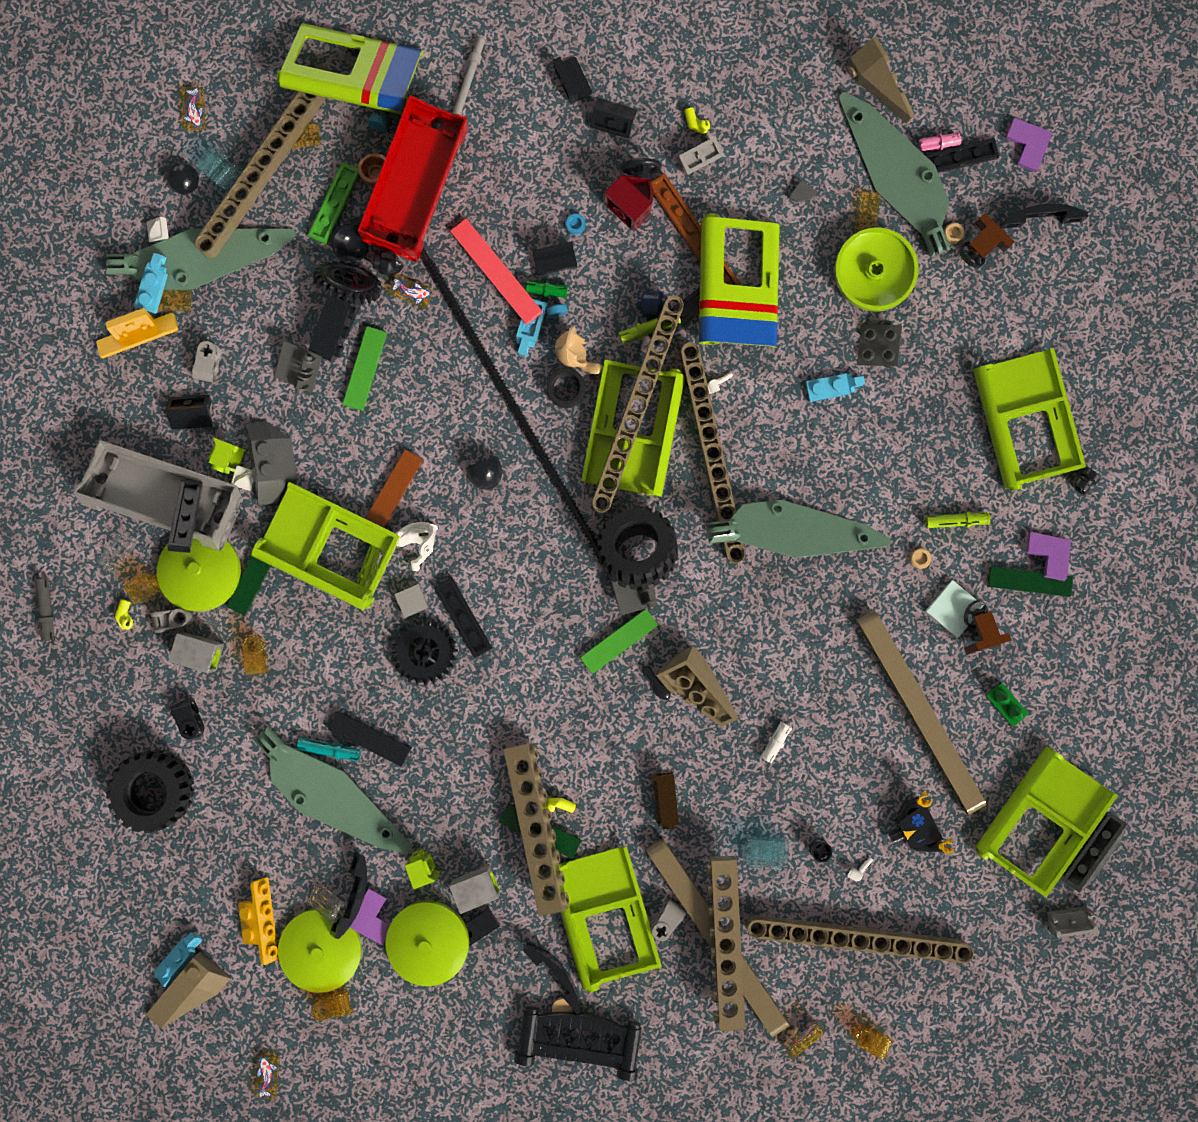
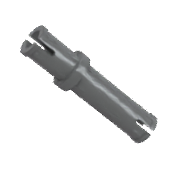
(44, 609)

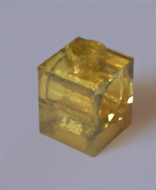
(134, 588)

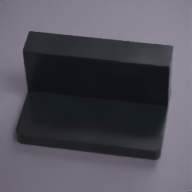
(572, 79)
(613, 118)
(554, 258)
(189, 412)

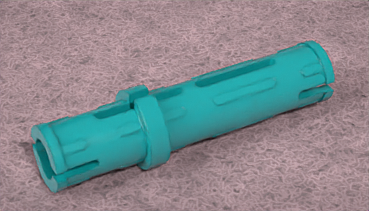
(338, 750)

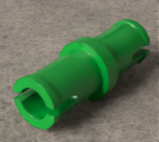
(546, 289)

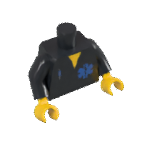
(918, 827)

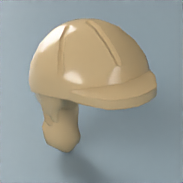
(573, 354)

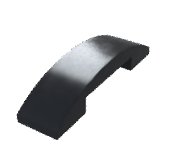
(1067, 214)
(359, 870)
(540, 955)

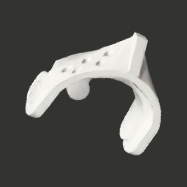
(410, 534)

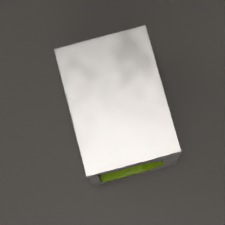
(196, 652)
(475, 889)

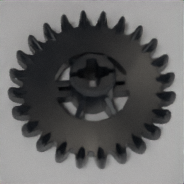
(347, 281)
(419, 671)

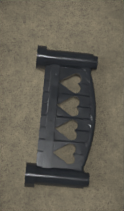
(621, 1056)

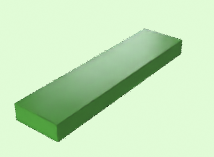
(334, 203)
(364, 368)
(619, 641)

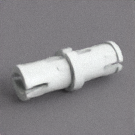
(776, 742)

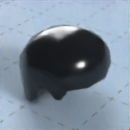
(182, 178)

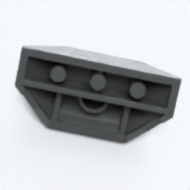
(270, 461)
(1095, 852)

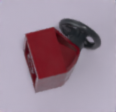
(632, 196)

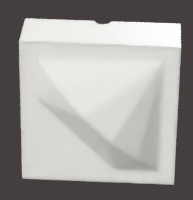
(157, 230)
(243, 478)

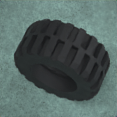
(631, 524)
(128, 806)

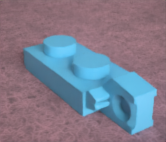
(152, 284)
(528, 334)
(832, 386)
(177, 959)

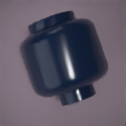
(651, 302)

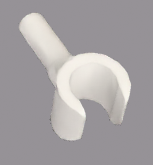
(713, 384)
(857, 875)

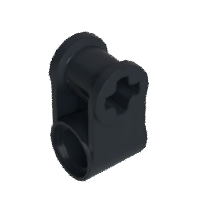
(187, 715)

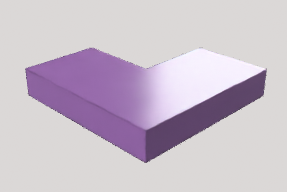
(1034, 141)
(1056, 553)
(367, 921)

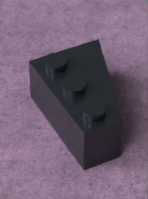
(334, 327)

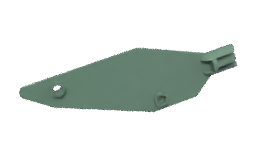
(899, 171)
(190, 268)
(794, 530)
(327, 794)

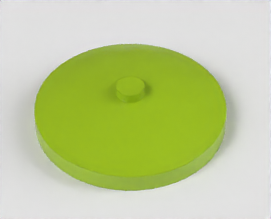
(876, 269)
(199, 578)
(427, 943)
(314, 957)

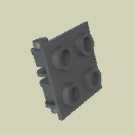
(879, 345)
(298, 367)
(633, 600)

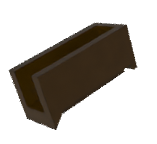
(665, 800)

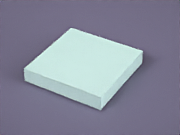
(950, 607)

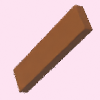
(394, 489)

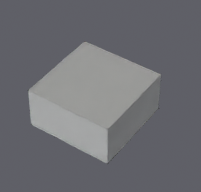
(411, 600)

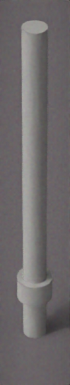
(474, 60)

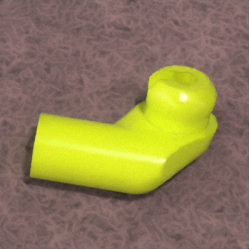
(694, 124)
(122, 615)
(560, 803)

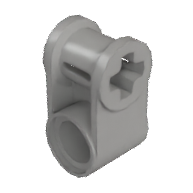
(206, 364)
(169, 620)
(670, 918)

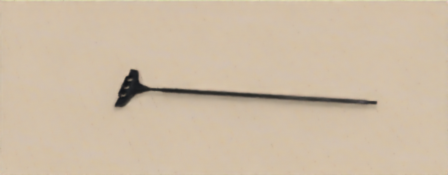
(480, 350)

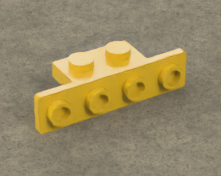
(134, 330)
(258, 921)

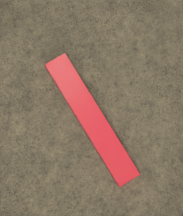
(496, 271)

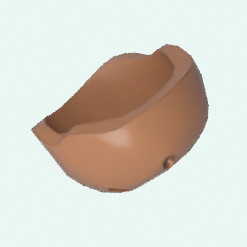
(374, 171)

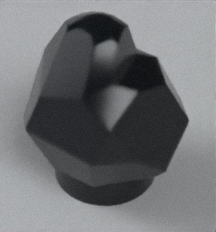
(387, 263)

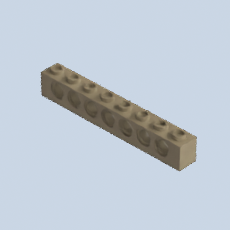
(545, 902)
(732, 1018)

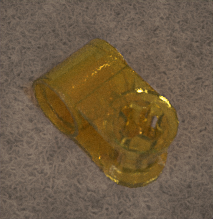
(255, 658)
(336, 1004)
(873, 1041)

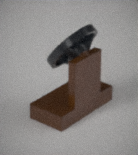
(989, 237)
(986, 628)

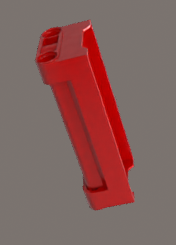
(412, 178)

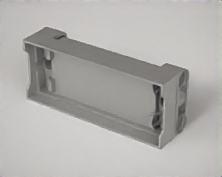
(149, 492)

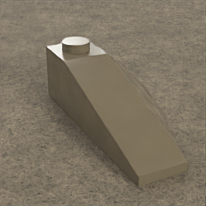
(872, 73)
(694, 680)
(191, 988)

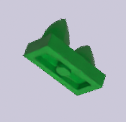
(1006, 704)

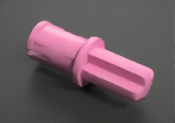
(940, 141)

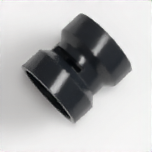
(1084, 480)
(822, 853)

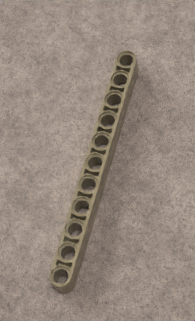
(255, 168)
(643, 396)
(714, 442)
(921, 712)
(698, 910)
(867, 944)

